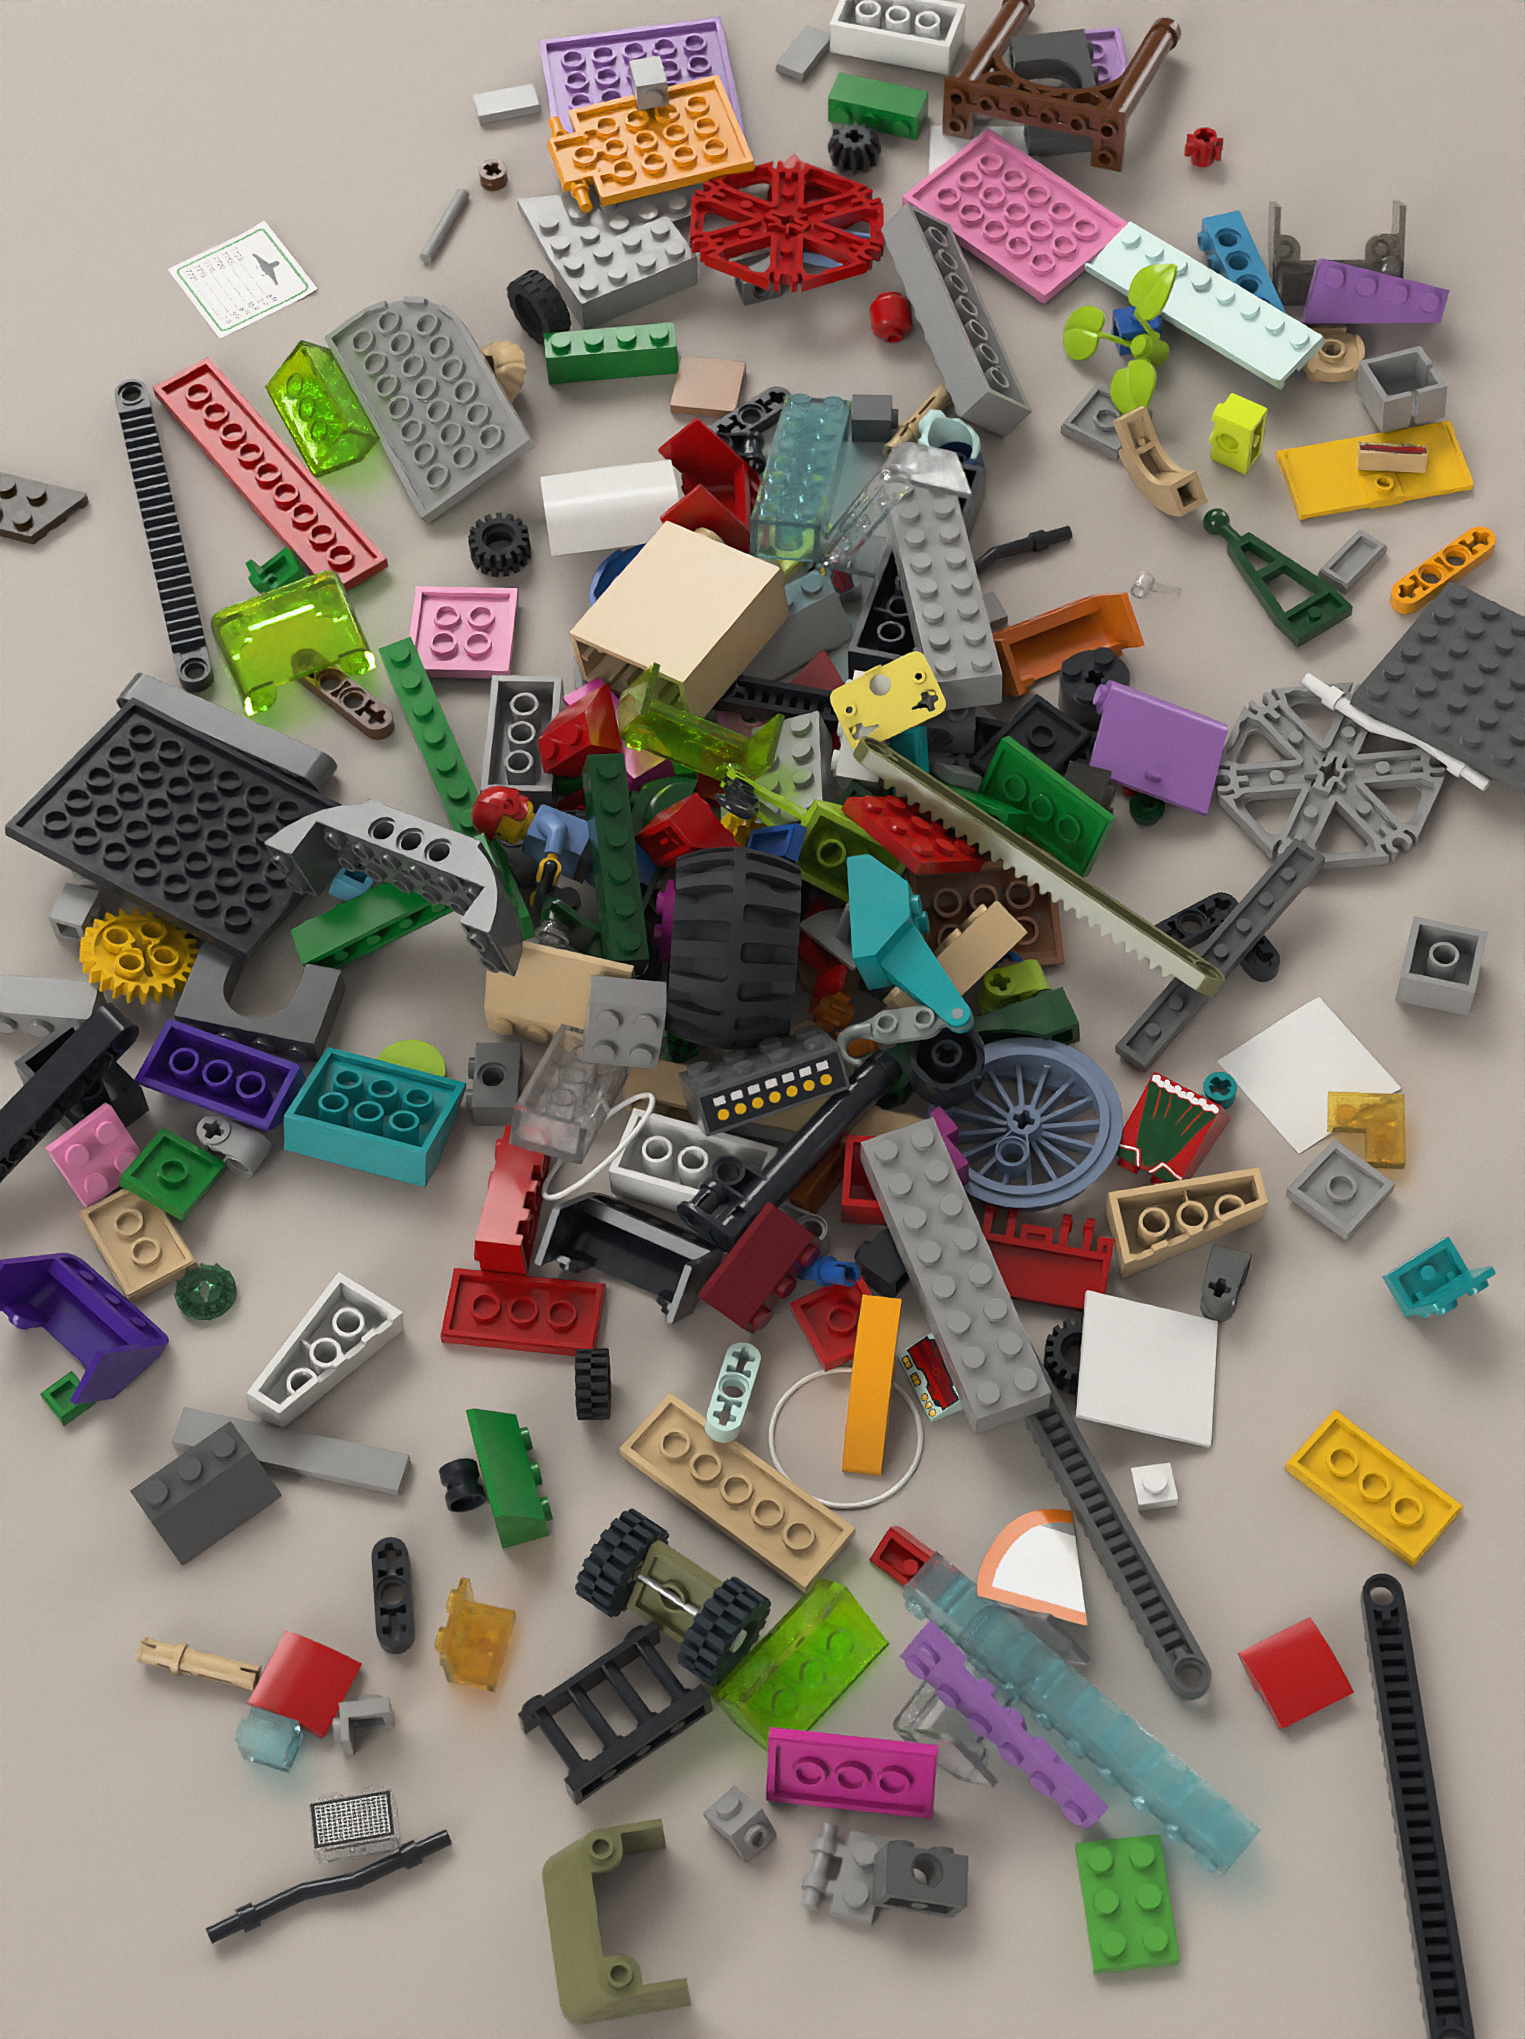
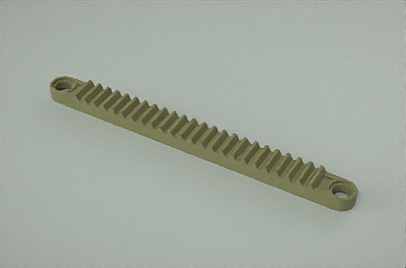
(1038, 867)

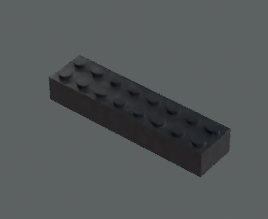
(884, 623)

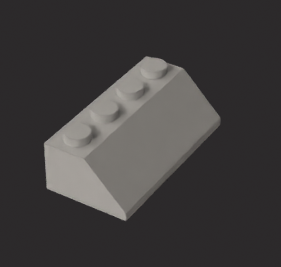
(814, 625)

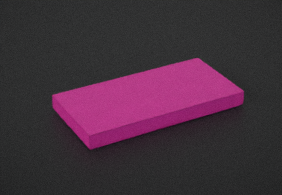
(851, 1772)

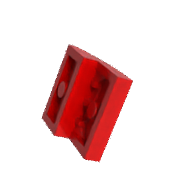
(1295, 1672)
(305, 1682)

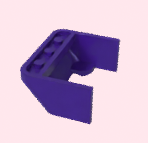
(84, 1317)

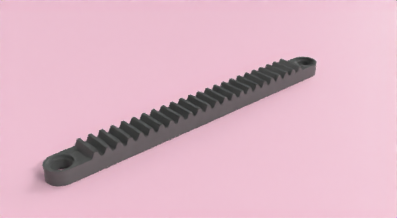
(1117, 1545)

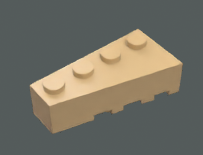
(1181, 1215)

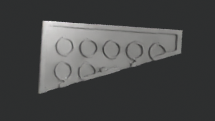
(564, 229)

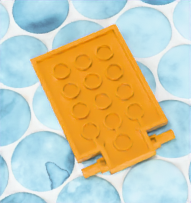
(651, 149)

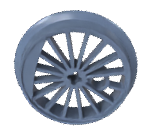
(1051, 1067)

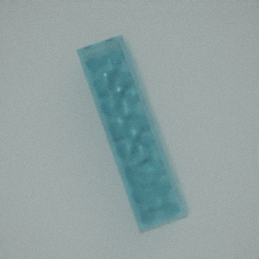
(801, 479)

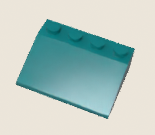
(373, 1116)

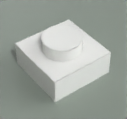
(1154, 1486)

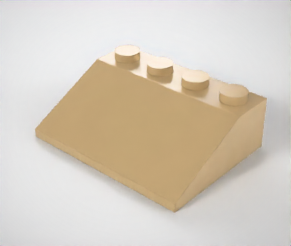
(545, 992)

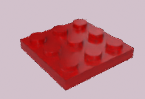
(912, 835)

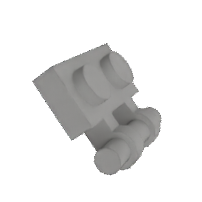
(855, 1882)

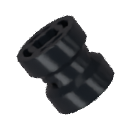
(462, 1486)

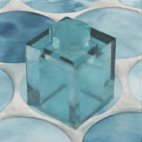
(269, 1739)

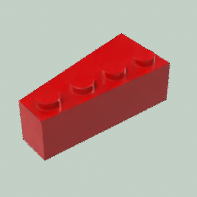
(511, 1209)

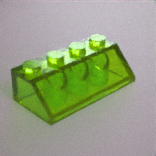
(321, 410)
(801, 1664)

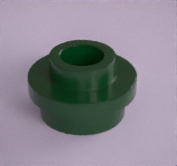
(1143, 815)

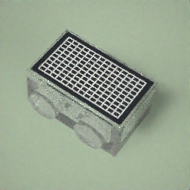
(354, 1824)

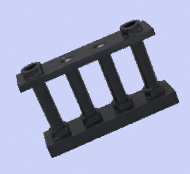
(618, 1752)

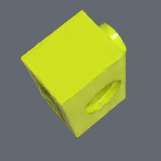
(1237, 433)

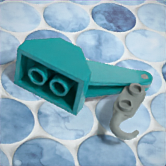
(892, 950)

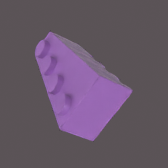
(1363, 296)

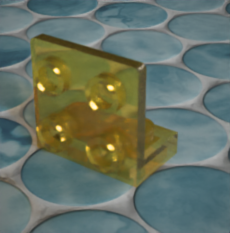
(473, 1639)

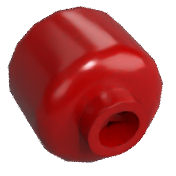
(891, 317)

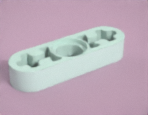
(736, 1406)

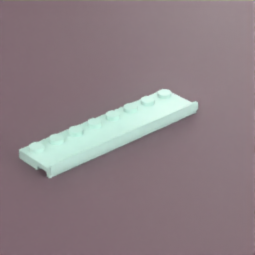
(1212, 307)

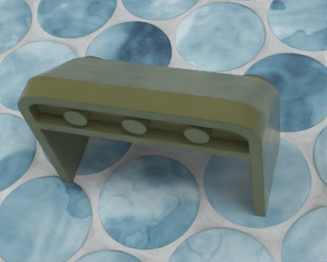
(587, 1982)

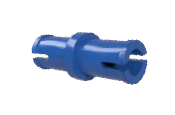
(829, 1271)

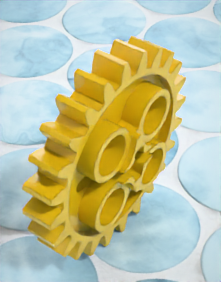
(137, 956)

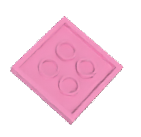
(464, 630)

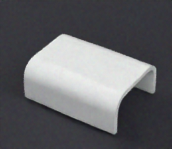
(607, 506)

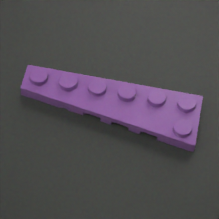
(940, 1663)

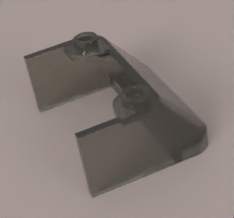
(1293, 276)

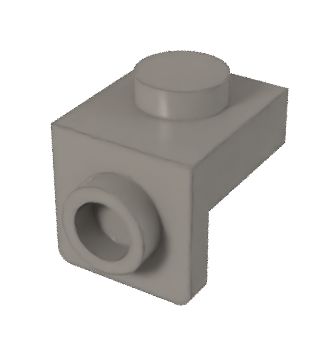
(366, 1713)
(741, 1823)

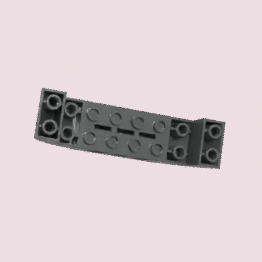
(414, 858)

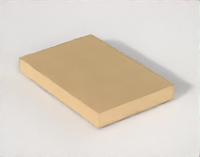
(137, 1243)

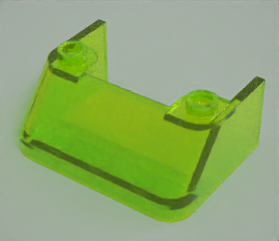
(690, 739)

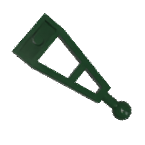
(1305, 619)

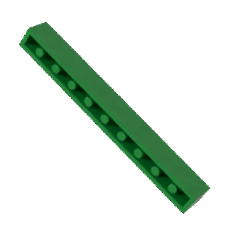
(441, 752)

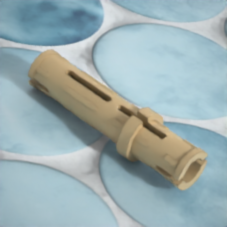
(909, 430)
(182, 1659)

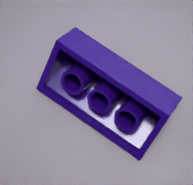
(221, 1075)

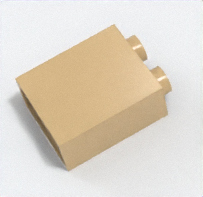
(689, 609)

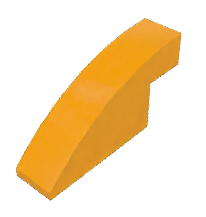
(872, 1385)

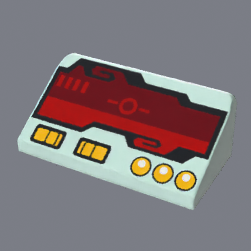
(930, 1378)

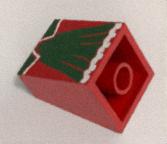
(1169, 1131)

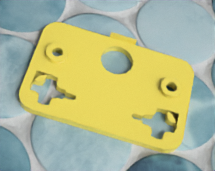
(894, 709)

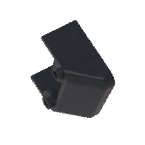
(632, 1247)

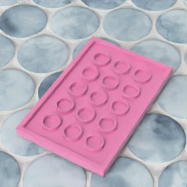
(1016, 215)

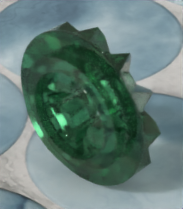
(219, 1298)

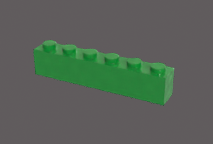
(370, 922)

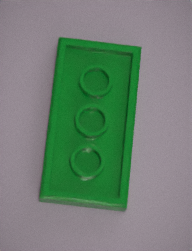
(1060, 816)

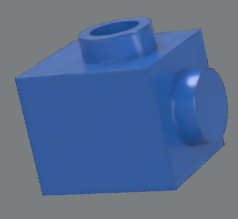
(1128, 327)

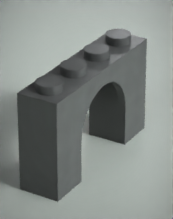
(1060, 57)
(293, 1032)

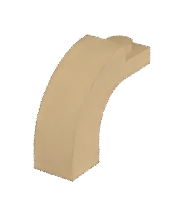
(1150, 468)

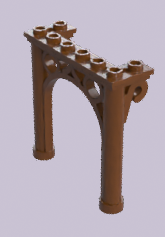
(1048, 107)

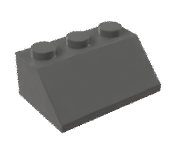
(206, 1493)

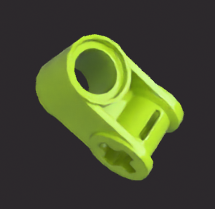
(1011, 984)

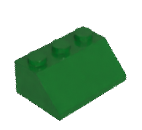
(509, 1476)

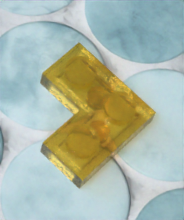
(1378, 1117)

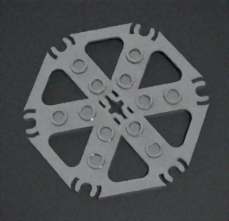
(1306, 765)

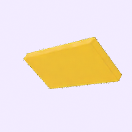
(1374, 1488)

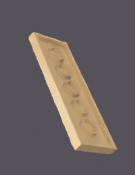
(738, 1493)

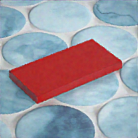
(522, 1312)

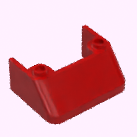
(716, 485)

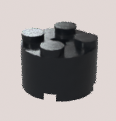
(1080, 679)
(947, 1067)

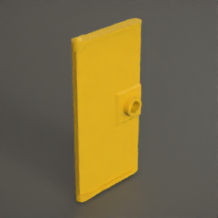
(1327, 482)

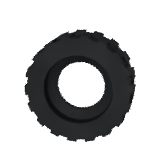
(538, 305)

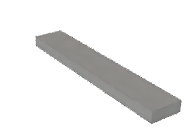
(302, 1452)

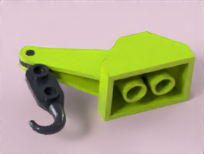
(828, 837)

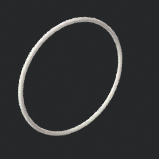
(607, 1161)
(897, 1487)

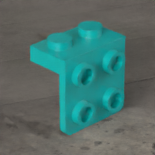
(1435, 1280)

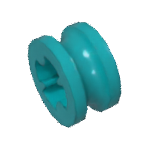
(1221, 1081)

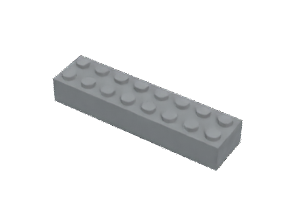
(955, 321)
(944, 598)
(954, 1276)

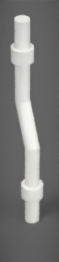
(1335, 699)

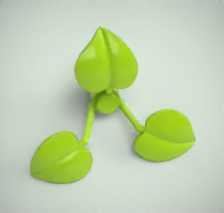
(1083, 328)

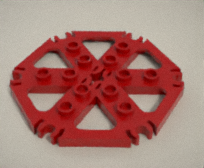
(787, 225)

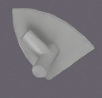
(832, 932)

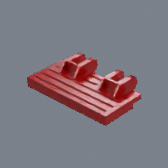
(1046, 1271)

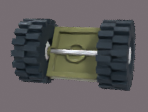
(642, 1573)

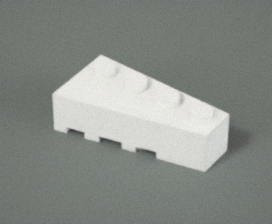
(325, 1347)

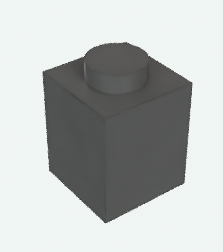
(872, 418)

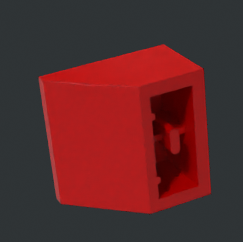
(683, 830)

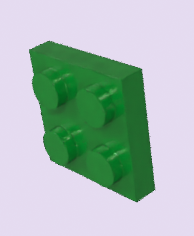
(172, 1174)

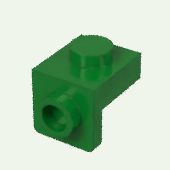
(277, 572)

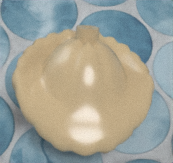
(508, 365)

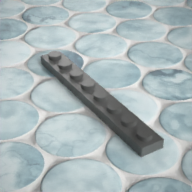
(1224, 950)

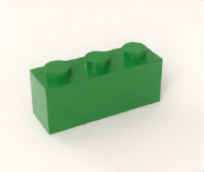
(881, 104)

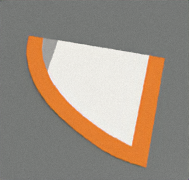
(1036, 1566)

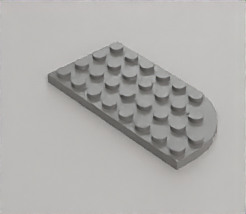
(429, 399)

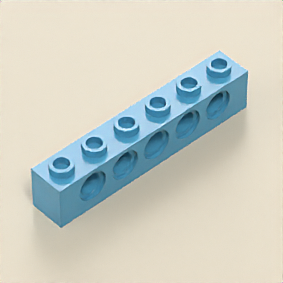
(1235, 256)

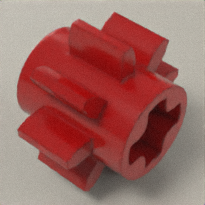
(1203, 147)

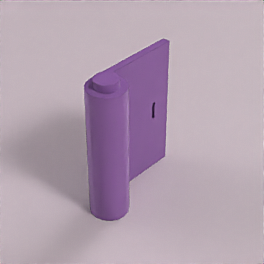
(1157, 746)

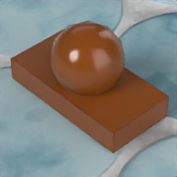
(820, 1183)

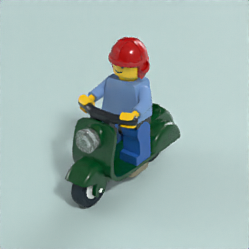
(563, 847)

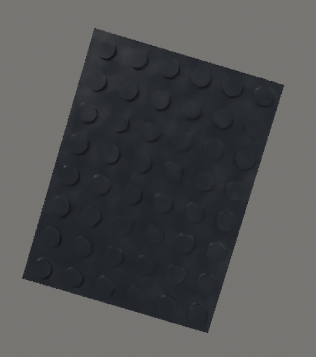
(173, 826)

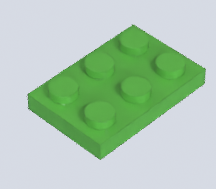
(1126, 1904)

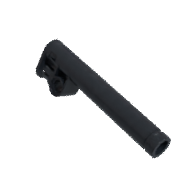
(727, 1209)

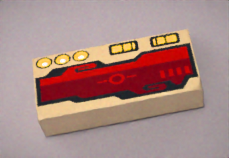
(1392, 457)

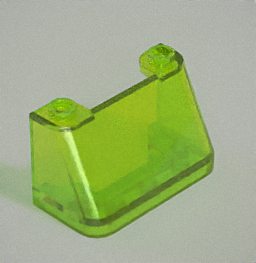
(289, 637)

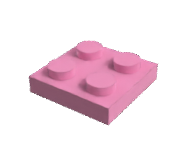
(94, 1154)

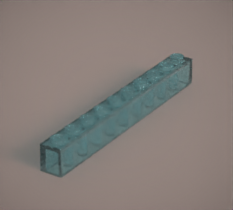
(1081, 1714)

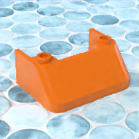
(1046, 640)

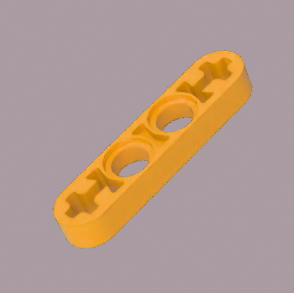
(1442, 569)

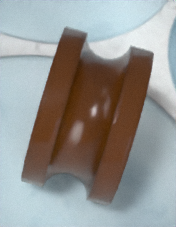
(493, 167)

